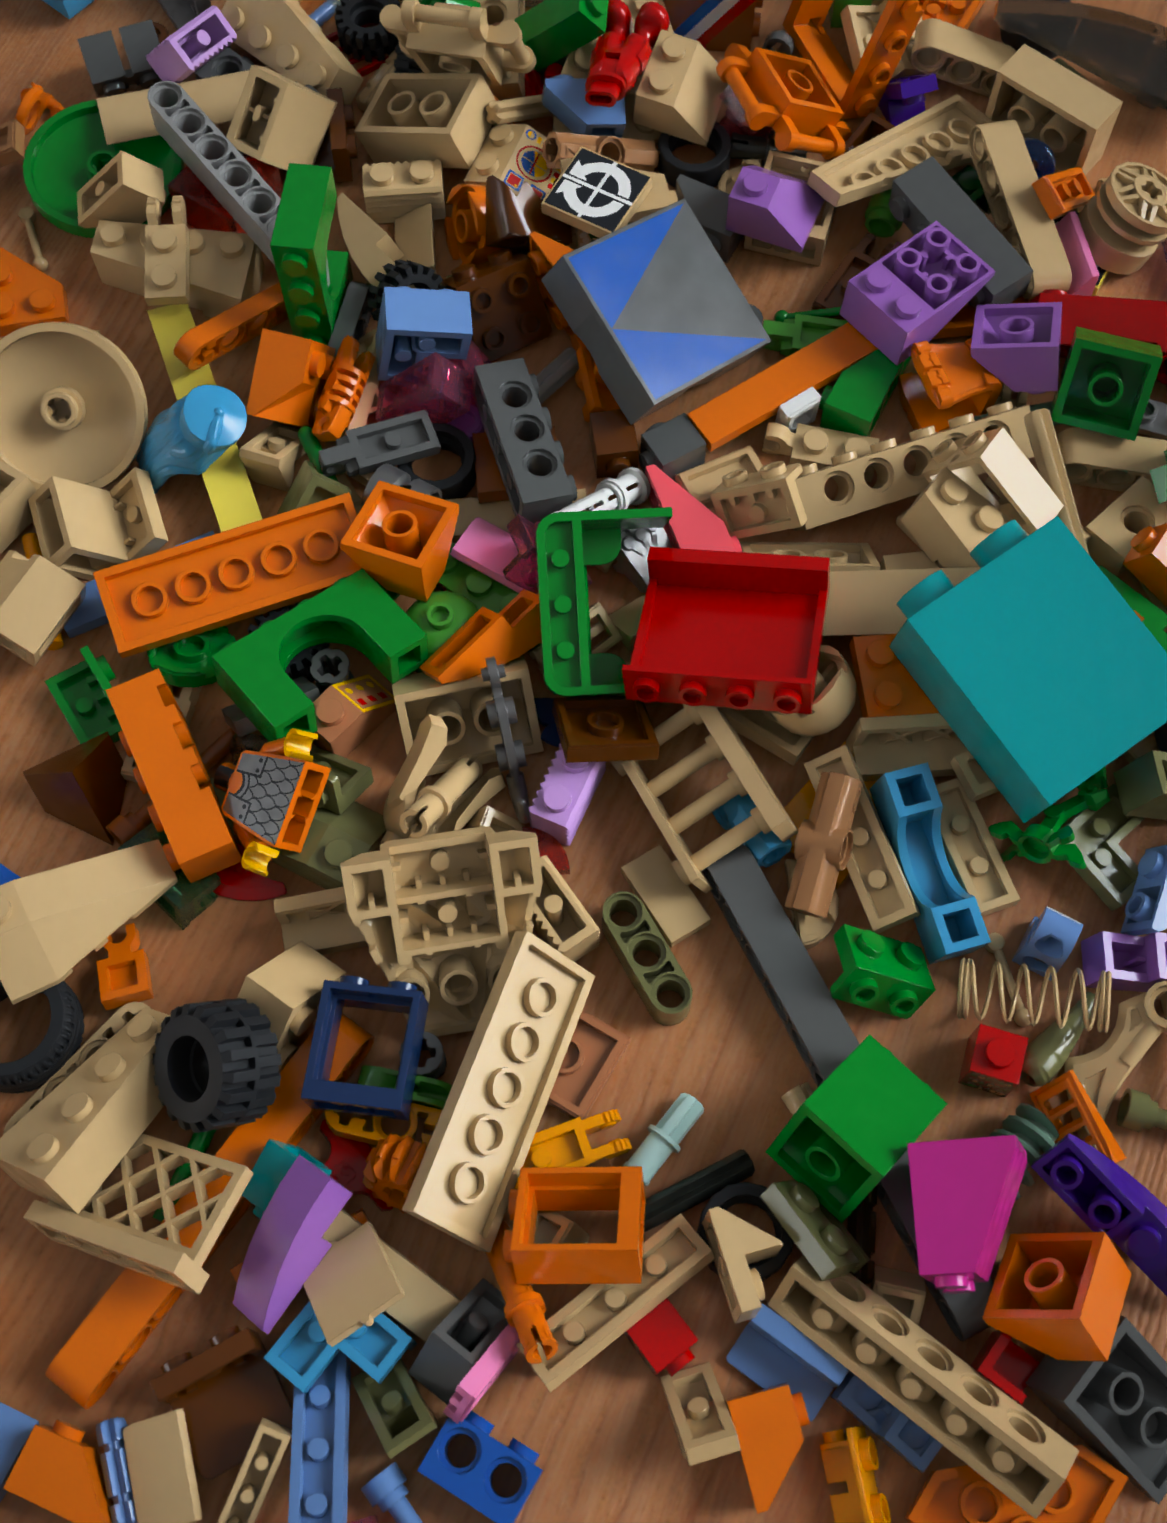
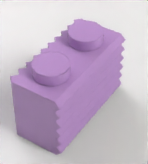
(192, 46)
(565, 797)

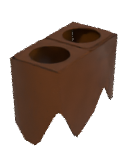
(513, 217)

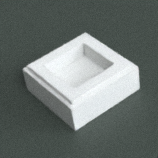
(799, 409)

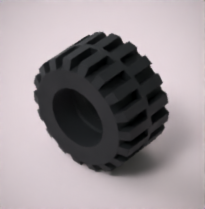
(216, 1064)

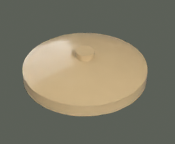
(69, 405)

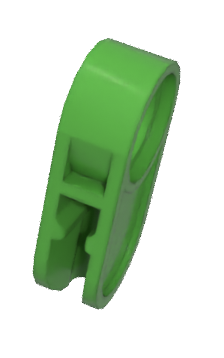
(426, 1092)

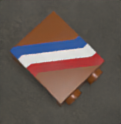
(715, 21)

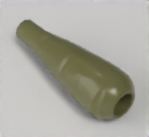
(1052, 1047)

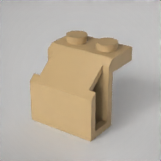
(97, 527)
(35, 604)

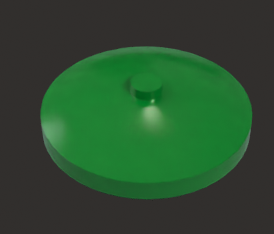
(72, 151)

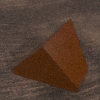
(82, 785)

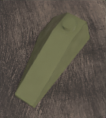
(329, 842)

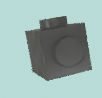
(672, 446)

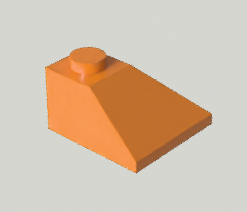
(402, 539)

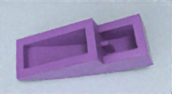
(1131, 959)
(288, 1242)

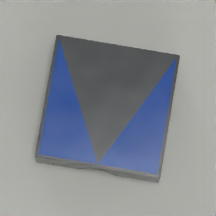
(655, 309)

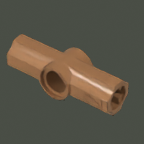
(630, 152)
(824, 844)

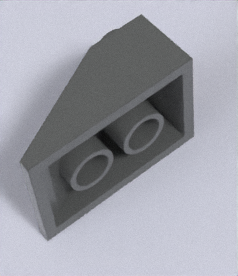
(1115, 1406)

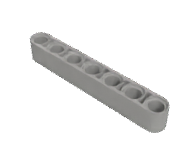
(216, 162)

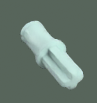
(666, 1136)

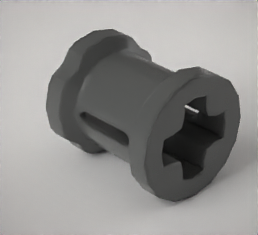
(337, 665)
(437, 1063)

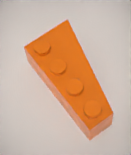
(173, 776)

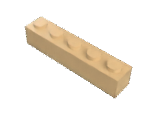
(256, 1473)

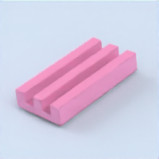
(483, 1375)

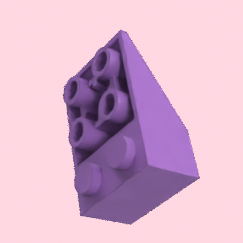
(913, 291)

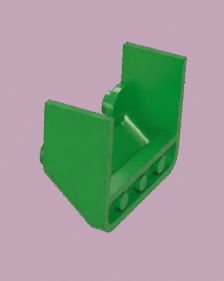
(563, 551)

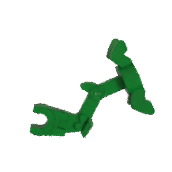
(1042, 841)

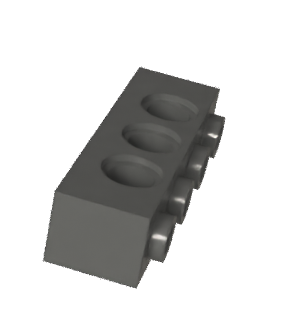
(522, 439)

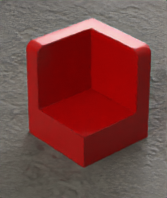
(1005, 1365)

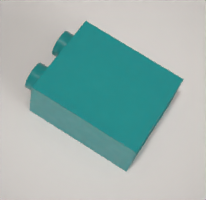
(1034, 663)

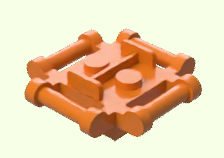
(788, 97)

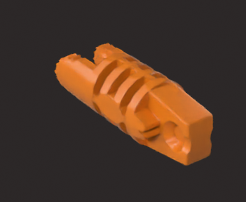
(342, 390)

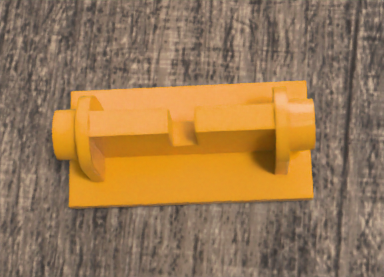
(855, 1463)

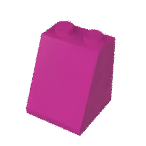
(963, 1206)

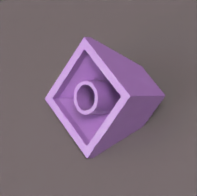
(772, 207)
(1019, 344)

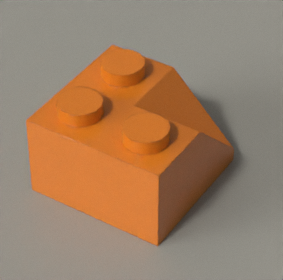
(289, 378)
(1060, 1293)

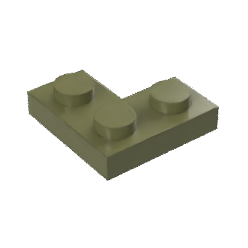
(1108, 866)

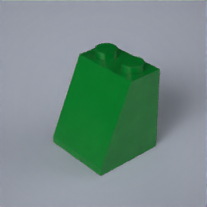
(855, 1127)

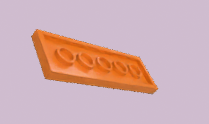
(227, 576)

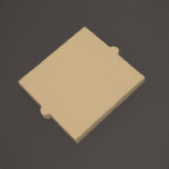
(352, 1284)

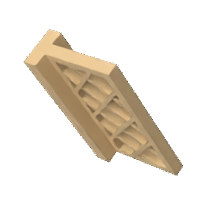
(149, 1250)

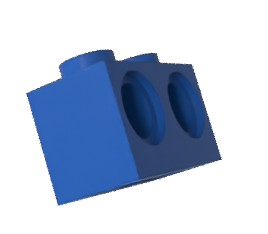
(474, 1481)

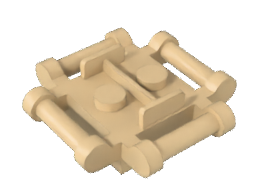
(458, 40)

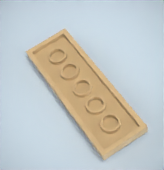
(500, 1093)

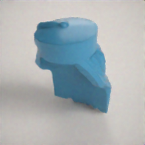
(192, 433)

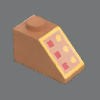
(350, 713)

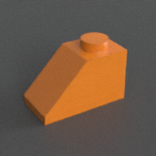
(769, 1437)
(61, 1474)

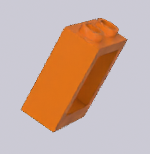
(577, 1191)

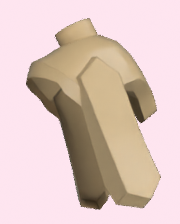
(410, 780)

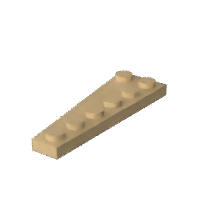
(875, 164)

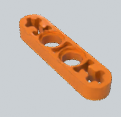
(231, 328)

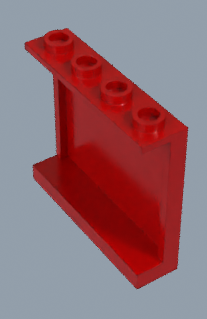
(730, 630)

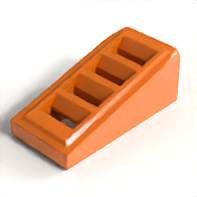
(1089, 1114)

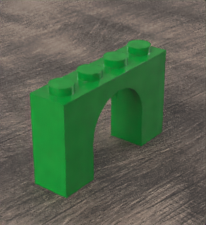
(561, 27)
(302, 253)
(347, 613)

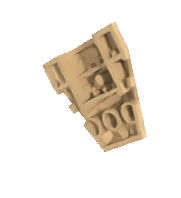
(445, 913)

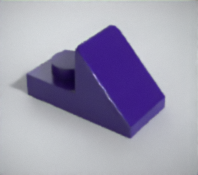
(906, 97)

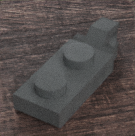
(383, 442)

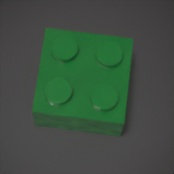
(1106, 383)

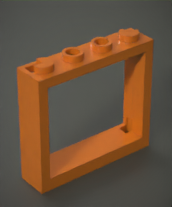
(862, 91)

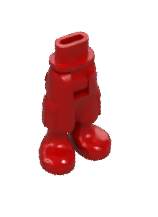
(621, 53)

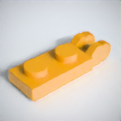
(568, 1144)

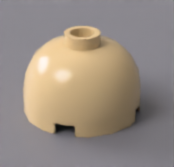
(832, 701)

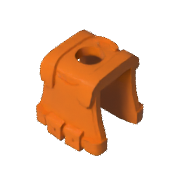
(946, 385)

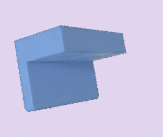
(778, 1353)

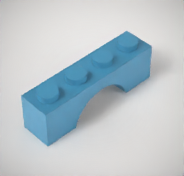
(912, 820)

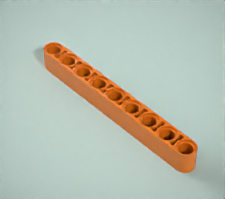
(138, 1302)

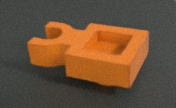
(126, 972)

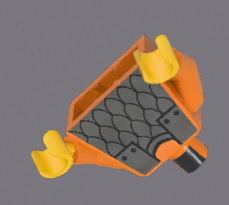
(272, 797)

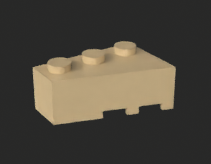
(951, 520)

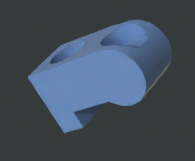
(1049, 940)

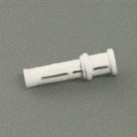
(615, 486)

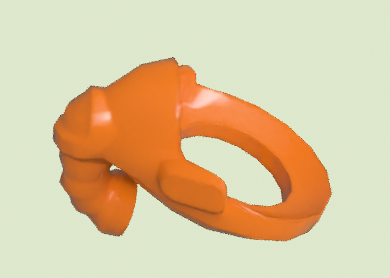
(33, 104)

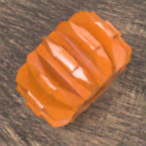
(393, 1168)

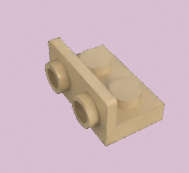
(760, 500)

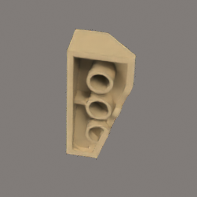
(70, 910)

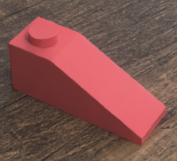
(691, 522)

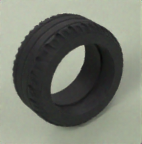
(56, 1048)

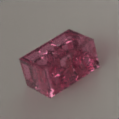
(427, 385)

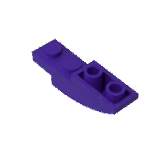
(1109, 1202)

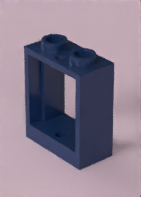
(357, 1098)

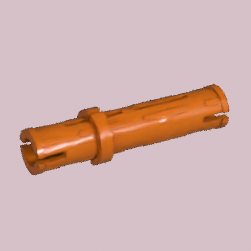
(523, 1305)

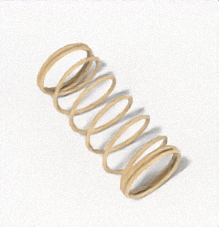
(1102, 997)

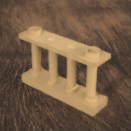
(743, 780)

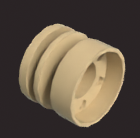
(1126, 218)

